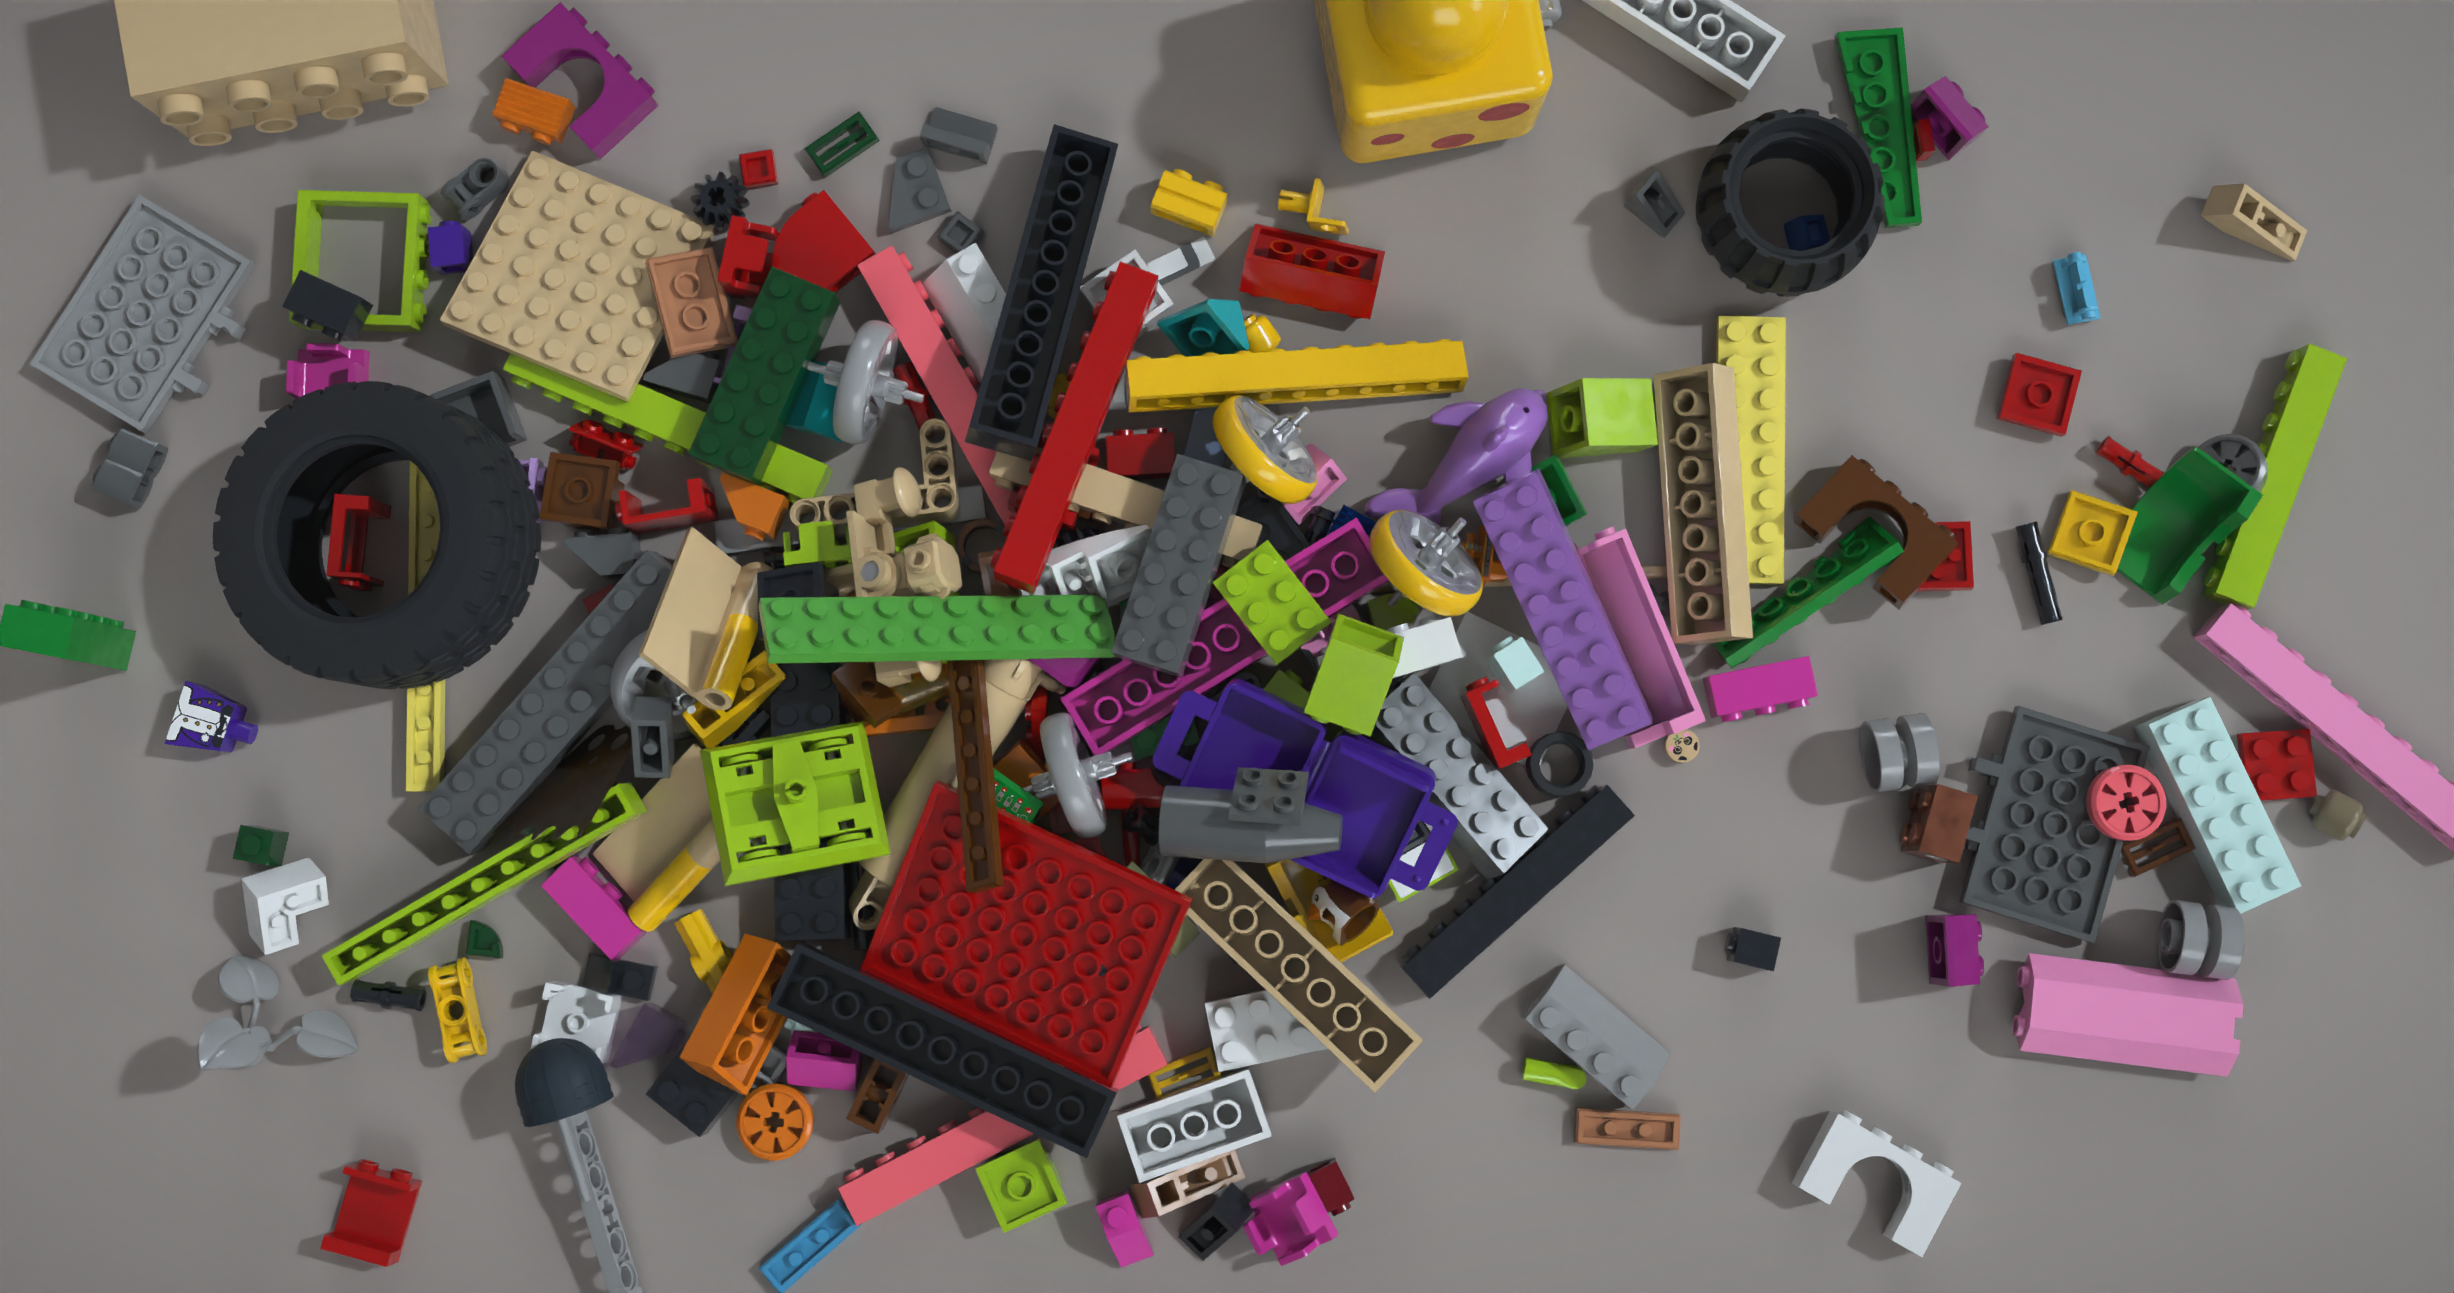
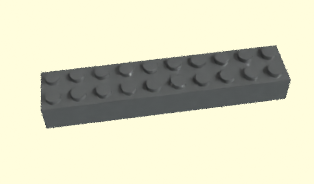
(546, 714)

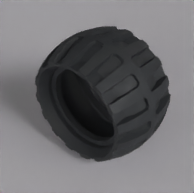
(1835, 156)

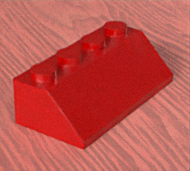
(1311, 271)

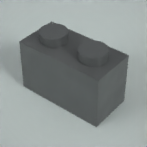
(652, 737)

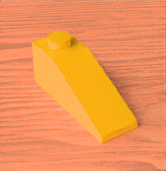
(755, 686)

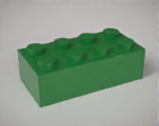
(66, 634)

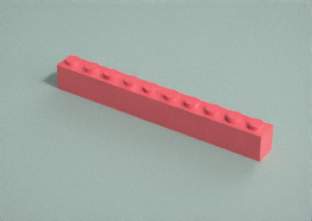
(933, 358)
(964, 1145)

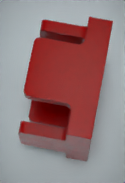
(746, 258)

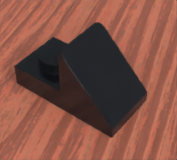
(619, 977)

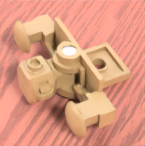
(878, 570)

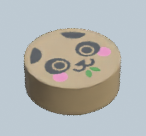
(1682, 746)

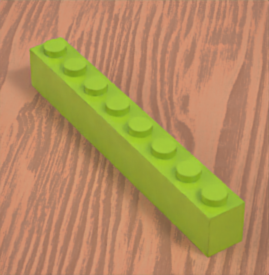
(2287, 446)

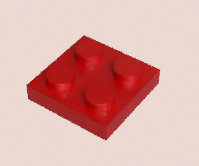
(2039, 394)
(2279, 763)

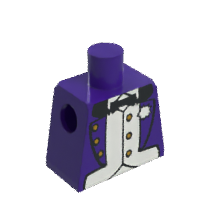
(209, 720)

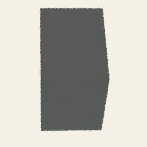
(1655, 204)

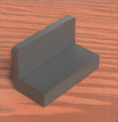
(959, 135)

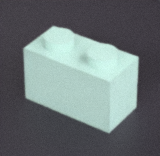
(1514, 664)

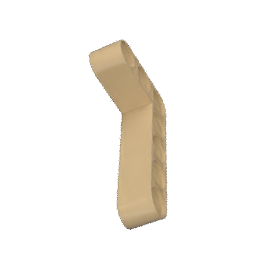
(933, 488)

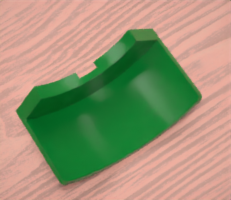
(2179, 519)

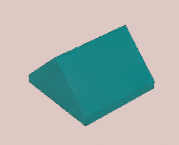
(1207, 328)
(815, 407)

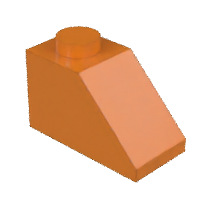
(755, 507)

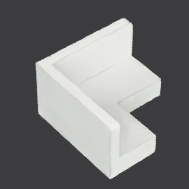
(277, 897)

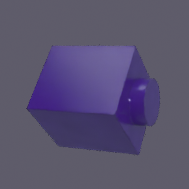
(450, 247)

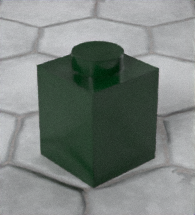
(260, 845)

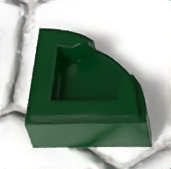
(483, 941)

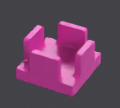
(325, 366)
(1289, 1220)

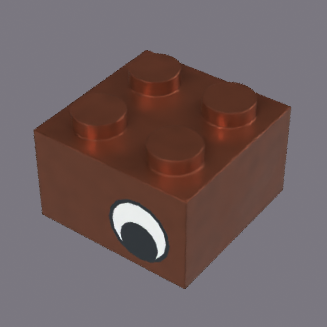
(1937, 823)

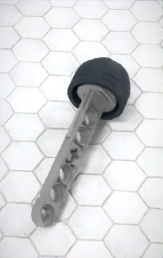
(559, 1085)

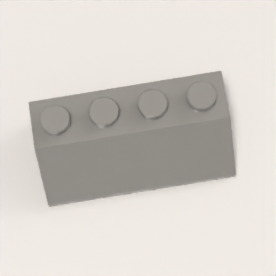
(1597, 1037)

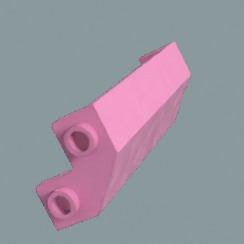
(1642, 635)
(2127, 1015)

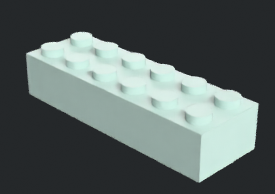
(2217, 805)

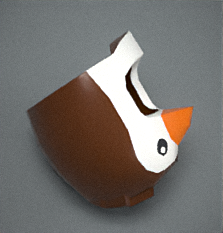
(1342, 909)

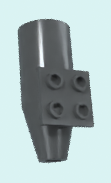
(1254, 822)

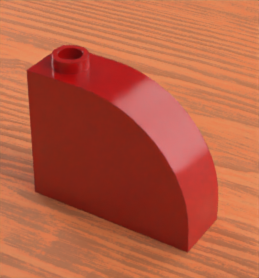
(820, 244)

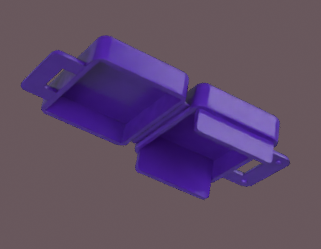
(1353, 776)

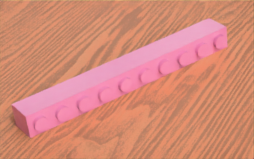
(2332, 718)

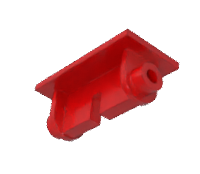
(593, 438)

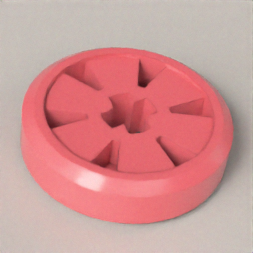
(2144, 813)

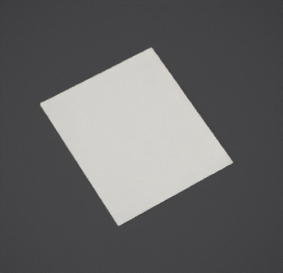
(1519, 716)

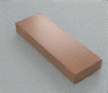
(1627, 1128)

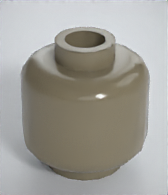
(2337, 815)

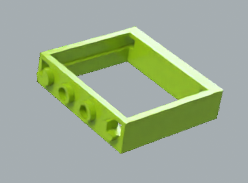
(415, 277)

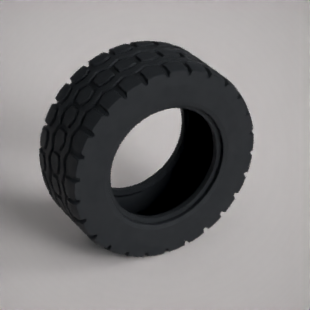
(278, 517)

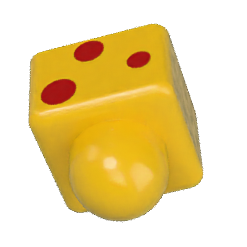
(1432, 73)

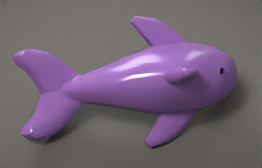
(1491, 443)

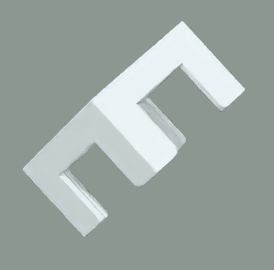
(580, 1016)

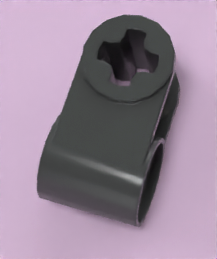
(473, 189)

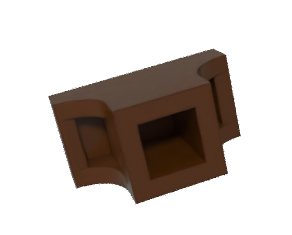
(863, 695)

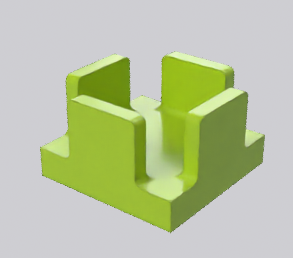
(816, 545)
(1022, 1184)

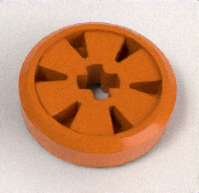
(788, 1138)

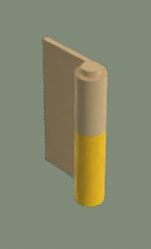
(705, 622)
(668, 847)

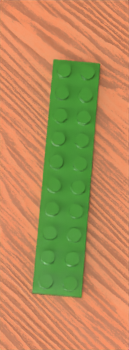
(935, 628)

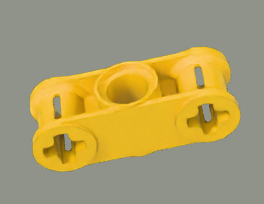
(446, 994)

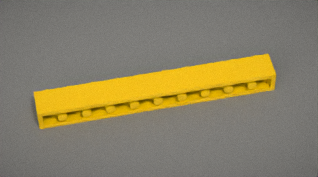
(1296, 375)

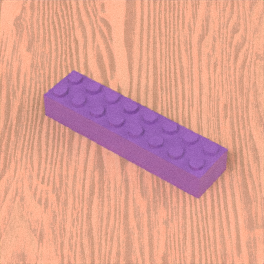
(1563, 609)

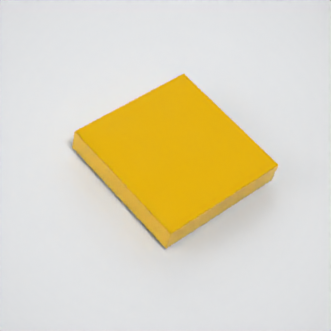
(2092, 533)

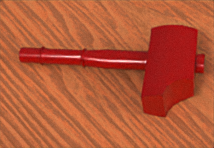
(1126, 789)

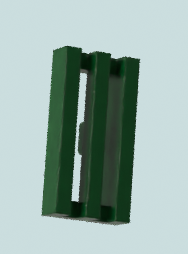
(848, 155)

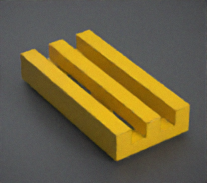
(1212, 1064)

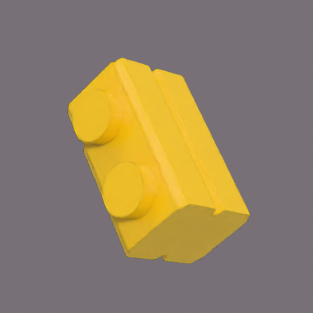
(1189, 202)

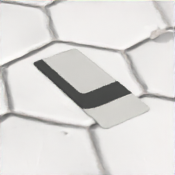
(1181, 261)

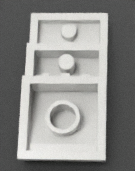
(1096, 566)

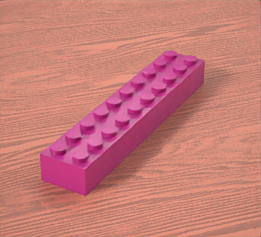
(1136, 697)

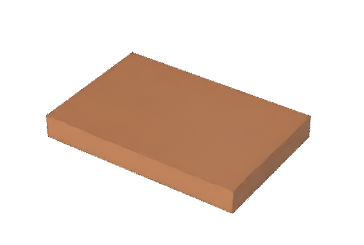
(691, 302)

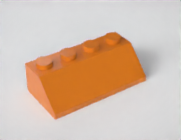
(736, 1024)

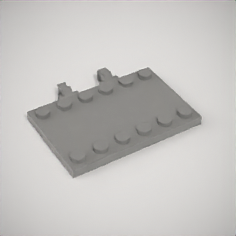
(145, 315)

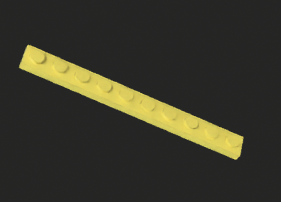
(426, 703)

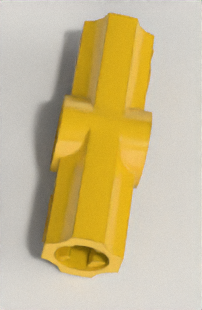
(708, 953)

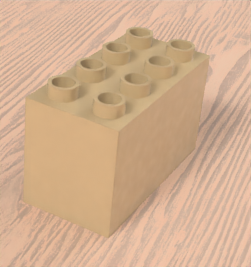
(273, 60)

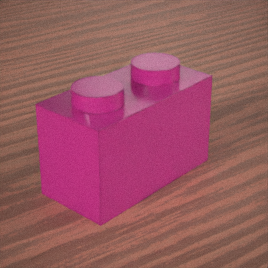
(822, 1062)

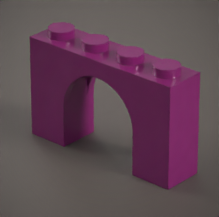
(561, 38)

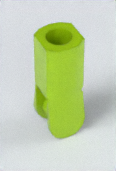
(1553, 1073)

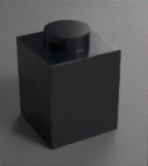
(1752, 948)

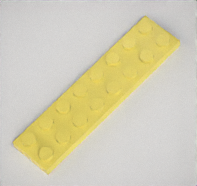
(1759, 356)

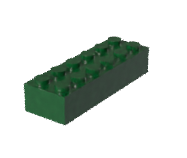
(765, 376)

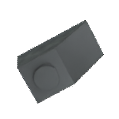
(688, 376)

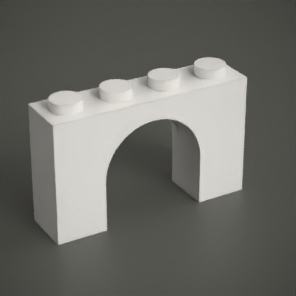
(1925, 1189)

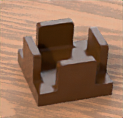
(580, 491)

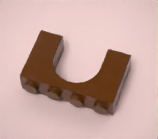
(1859, 488)

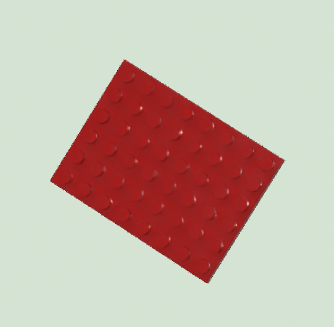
(1029, 949)

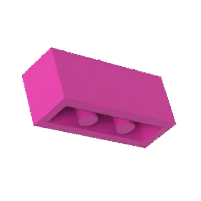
(1760, 688)
(594, 906)

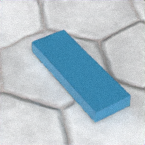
(809, 1246)

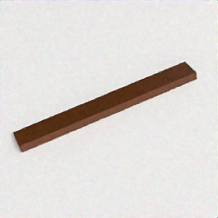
(975, 775)

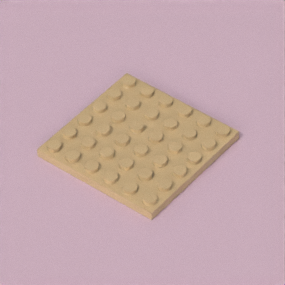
(569, 275)

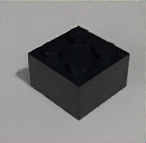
(691, 1096)

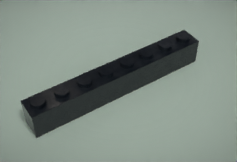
(1516, 891)

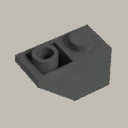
(606, 554)

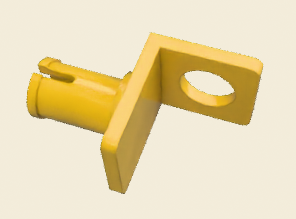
(1311, 205)

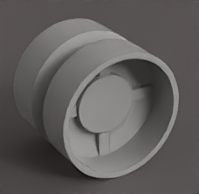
(1899, 752)
(2200, 939)

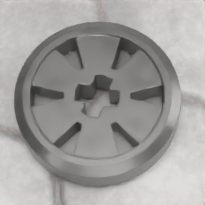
(2242, 454)

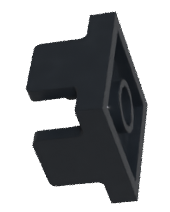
(794, 581)

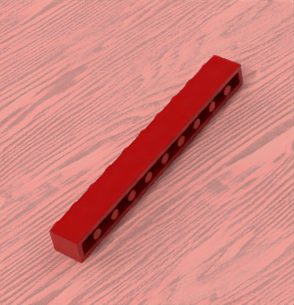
(1075, 428)

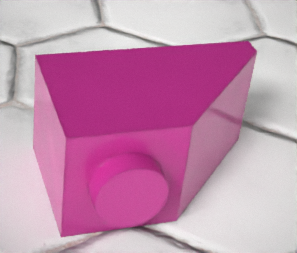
(1124, 1228)

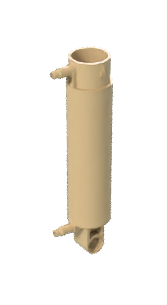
(1008, 689)

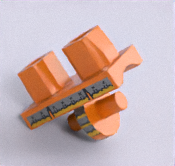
(1490, 569)

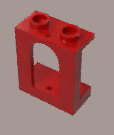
(360, 509)

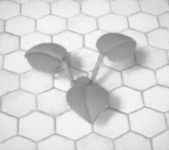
(228, 1046)

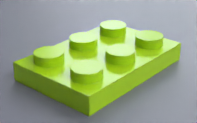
(1272, 602)

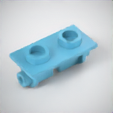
(2076, 288)

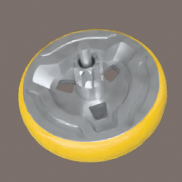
(1266, 448)
(1426, 563)

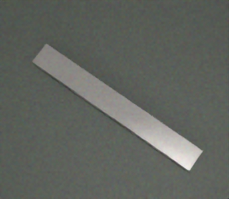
(732, 540)

